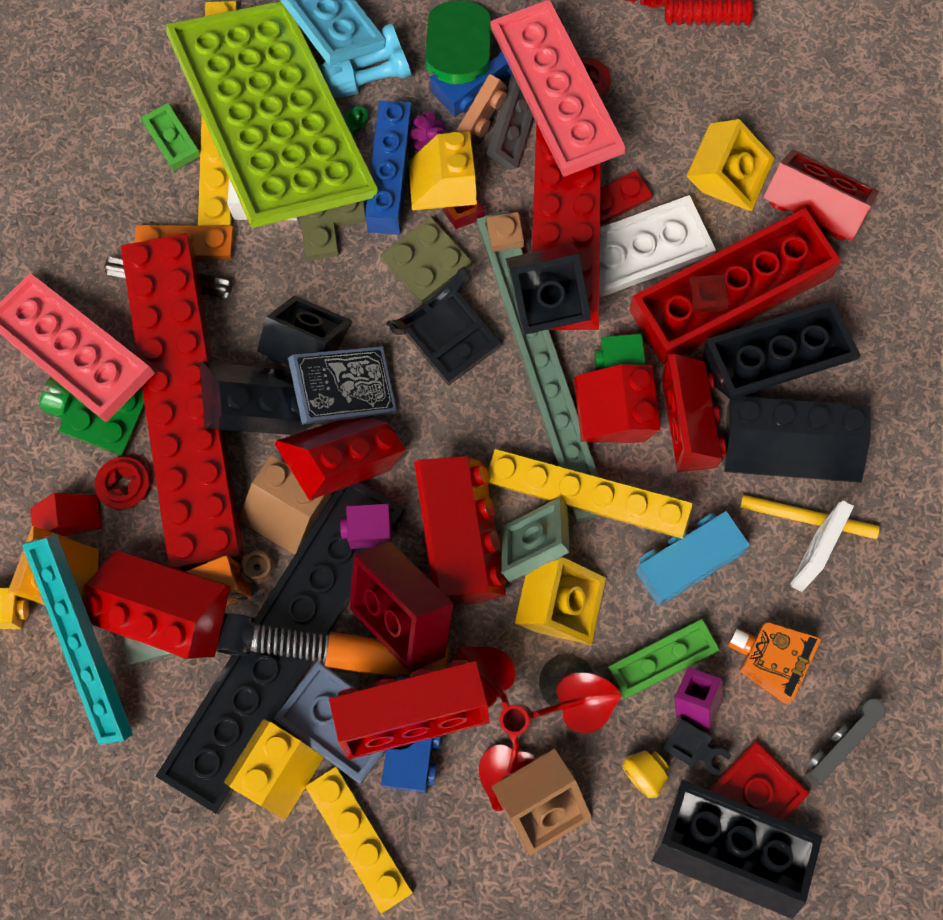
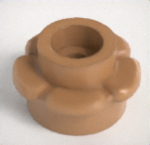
(252, 559)

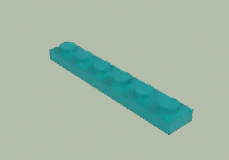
(77, 639)

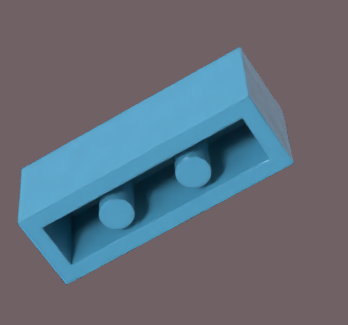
(691, 558)

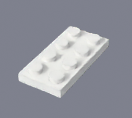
(652, 245)

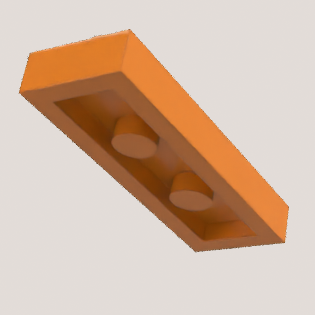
(208, 241)

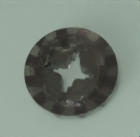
(557, 668)

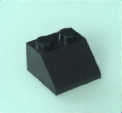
(548, 288)
(301, 329)

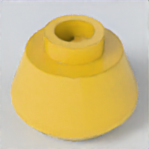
(646, 772)

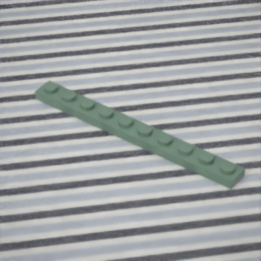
(544, 376)

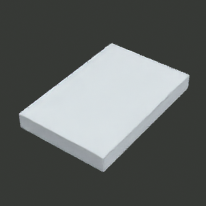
(821, 546)

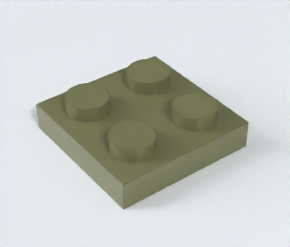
(425, 260)

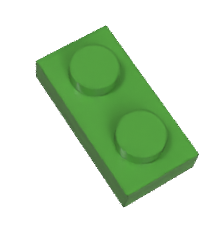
(170, 137)

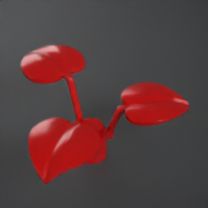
(584, 698)

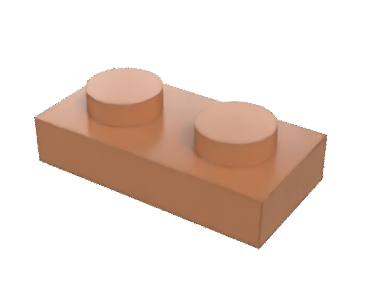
(487, 100)

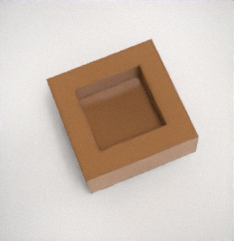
(504, 232)

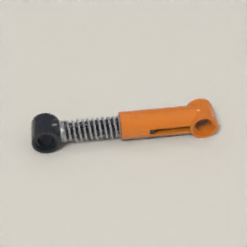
(338, 650)

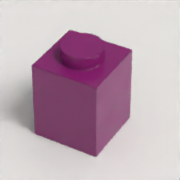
(367, 525)
(699, 698)

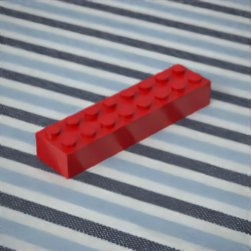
(568, 213)

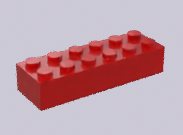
(758, 277)

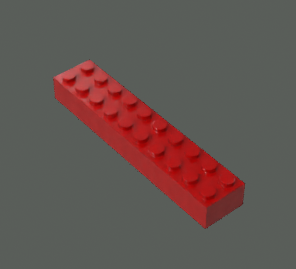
(187, 457)

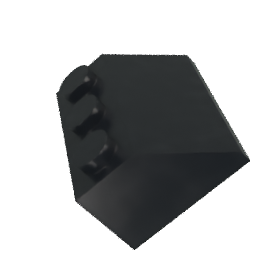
(249, 399)

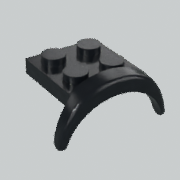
(448, 331)

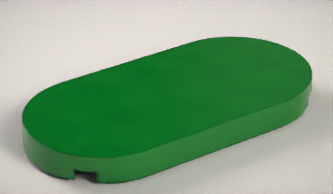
(458, 41)

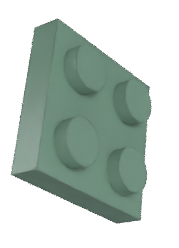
(535, 539)

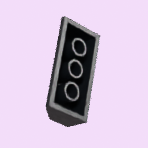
(779, 350)
(797, 439)
(738, 849)

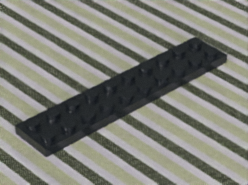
(258, 685)

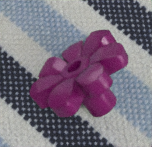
(426, 129)

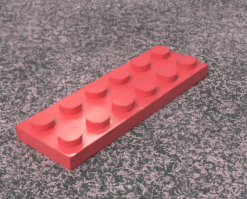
(557, 88)
(71, 348)

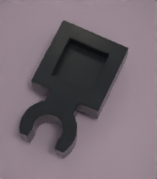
(691, 743)

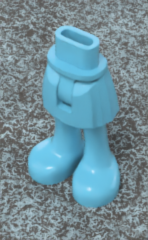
(345, 79)

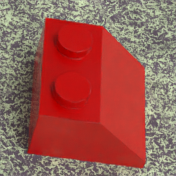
(617, 404)

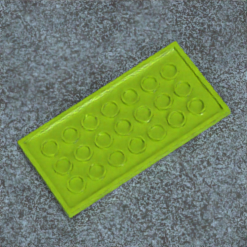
(270, 113)

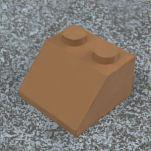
(279, 506)
(542, 801)

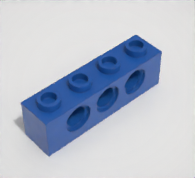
(389, 167)

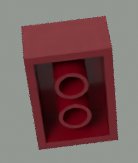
(400, 606)

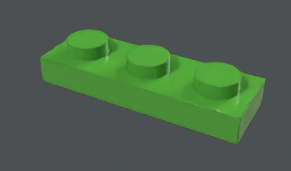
(663, 659)

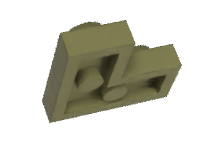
(319, 229)

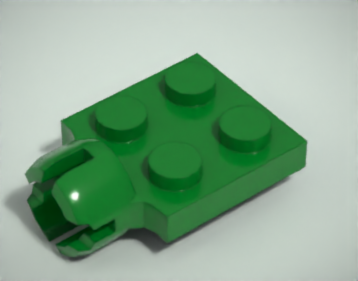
(86, 426)

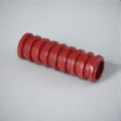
(708, 11)

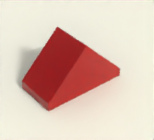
(67, 514)

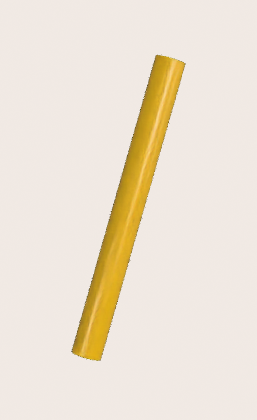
(805, 515)

